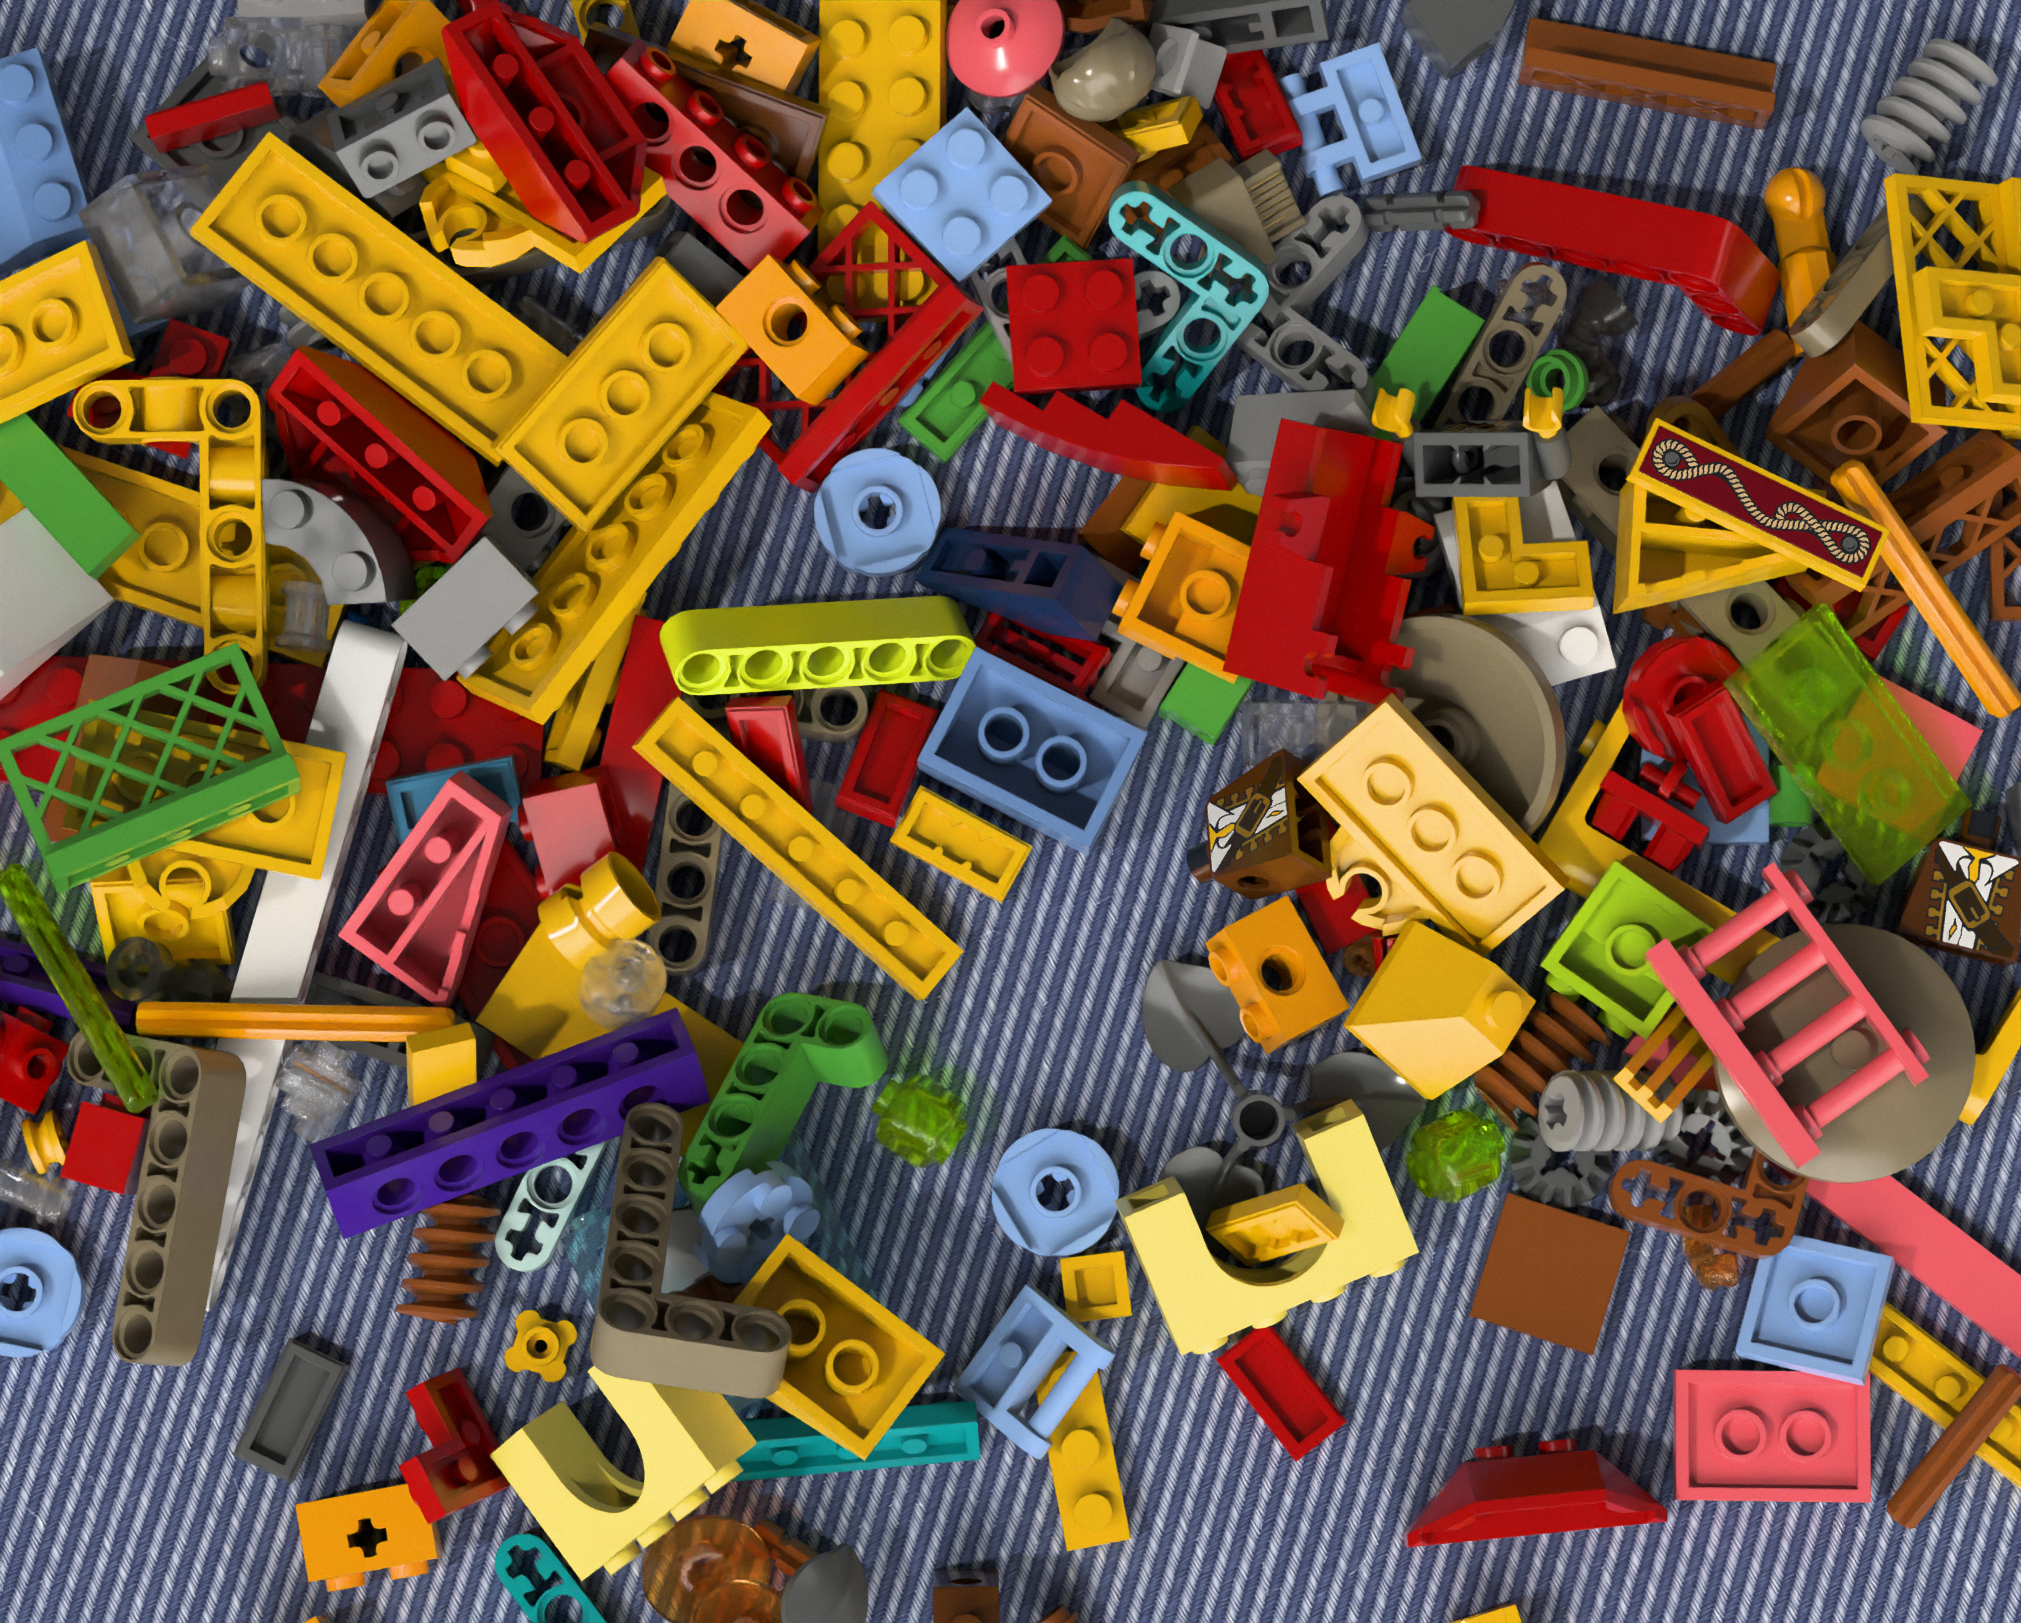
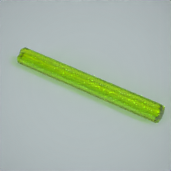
(77, 989)

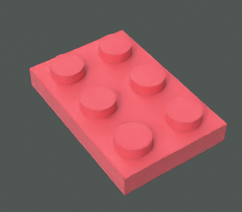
(1770, 1437)

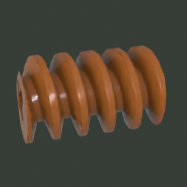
(1537, 1057)
(449, 1259)

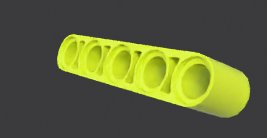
(816, 645)

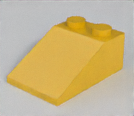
(847, 1355)

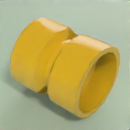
(607, 906)

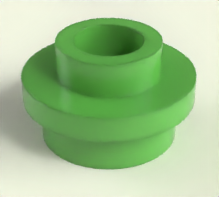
(1544, 371)

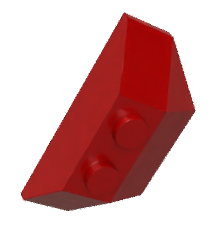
(547, 119)
(369, 438)
(1531, 1497)

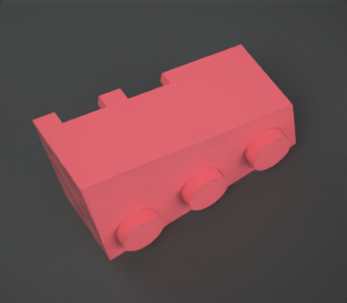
(433, 891)

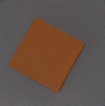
(1071, 161)
(1549, 1274)

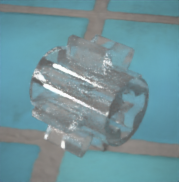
(315, 1080)

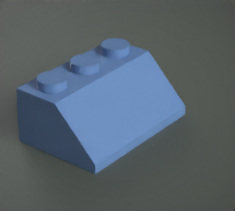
(38, 166)
(1031, 751)

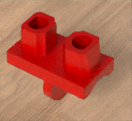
(1676, 831)

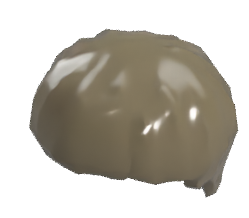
(1106, 74)

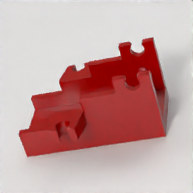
(1322, 566)

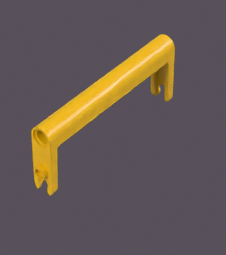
(1587, 854)

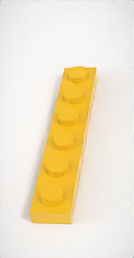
(797, 848)

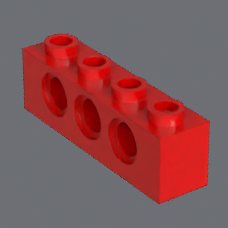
(710, 191)

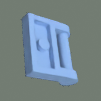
(1017, 1361)

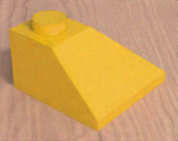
(1437, 1011)

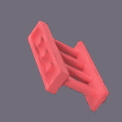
(1761, 1073)

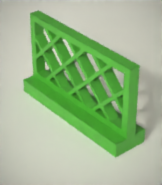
(173, 817)

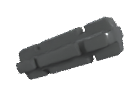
(1421, 211)

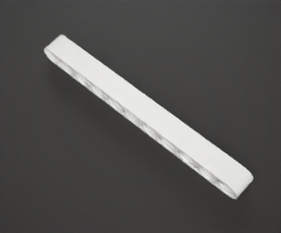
(297, 910)

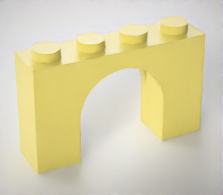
(1212, 1299)
(592, 1506)

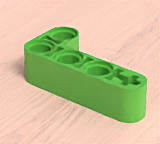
(786, 1054)

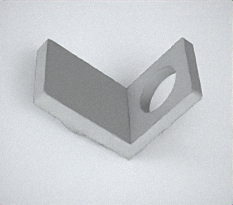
(1185, 63)

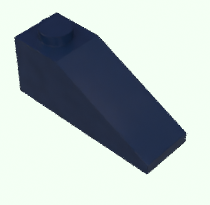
(1023, 579)

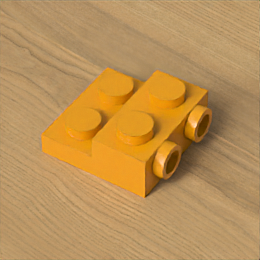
(1186, 594)

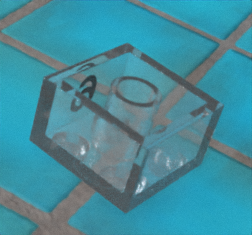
(148, 246)

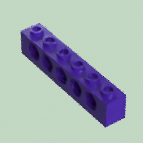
(507, 1123)

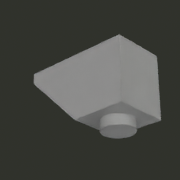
(1258, 420)

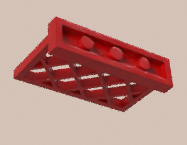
(888, 373)

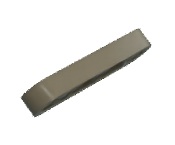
(1852, 284)
(1478, 366)

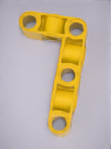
(231, 471)

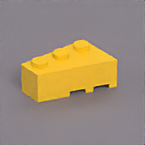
(1677, 554)

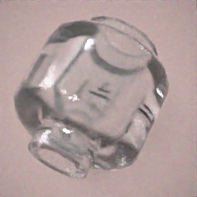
(622, 984)

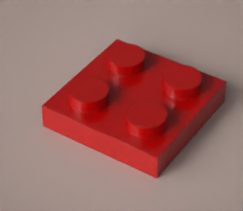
(1073, 326)

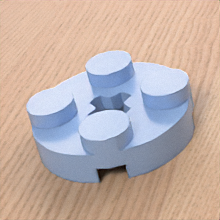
(898, 483)
(1064, 1157)
(776, 1201)
(58, 1287)

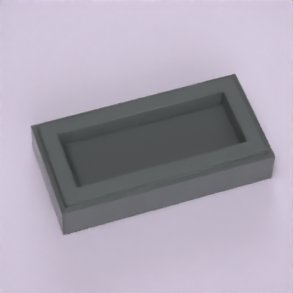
(291, 1410)

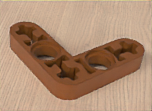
(1755, 1197)

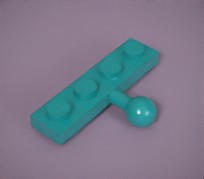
(918, 1436)

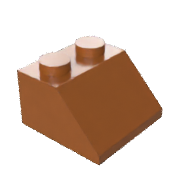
(1854, 408)

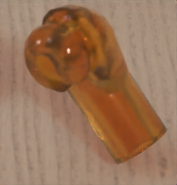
(1708, 1267)

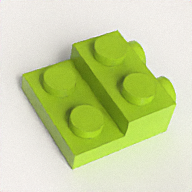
(1606, 947)

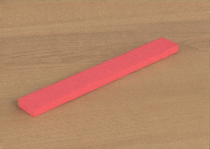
(1904, 1228)

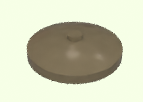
(1486, 709)
(1897, 1120)

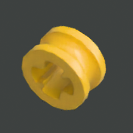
(45, 1141)

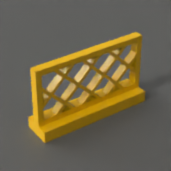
(1993, 246)

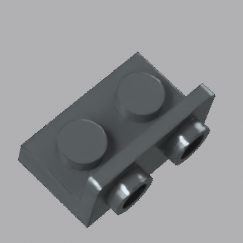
(400, 129)

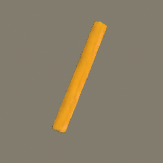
(1929, 591)
(288, 1021)

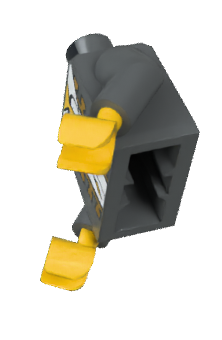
(1480, 455)

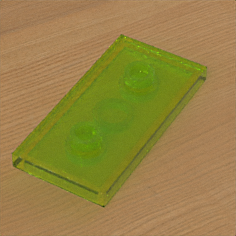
(1847, 743)

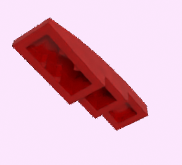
(1123, 444)
(641, 696)

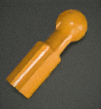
(1796, 206)

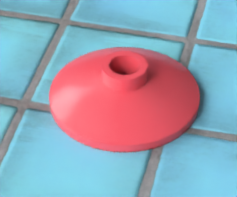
(1013, 60)

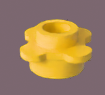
(523, 1352)

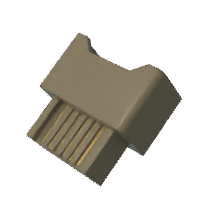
(1243, 203)

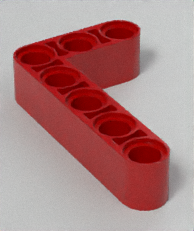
(1626, 237)

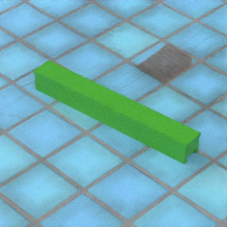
(1419, 361)

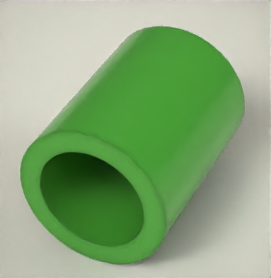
(1789, 805)

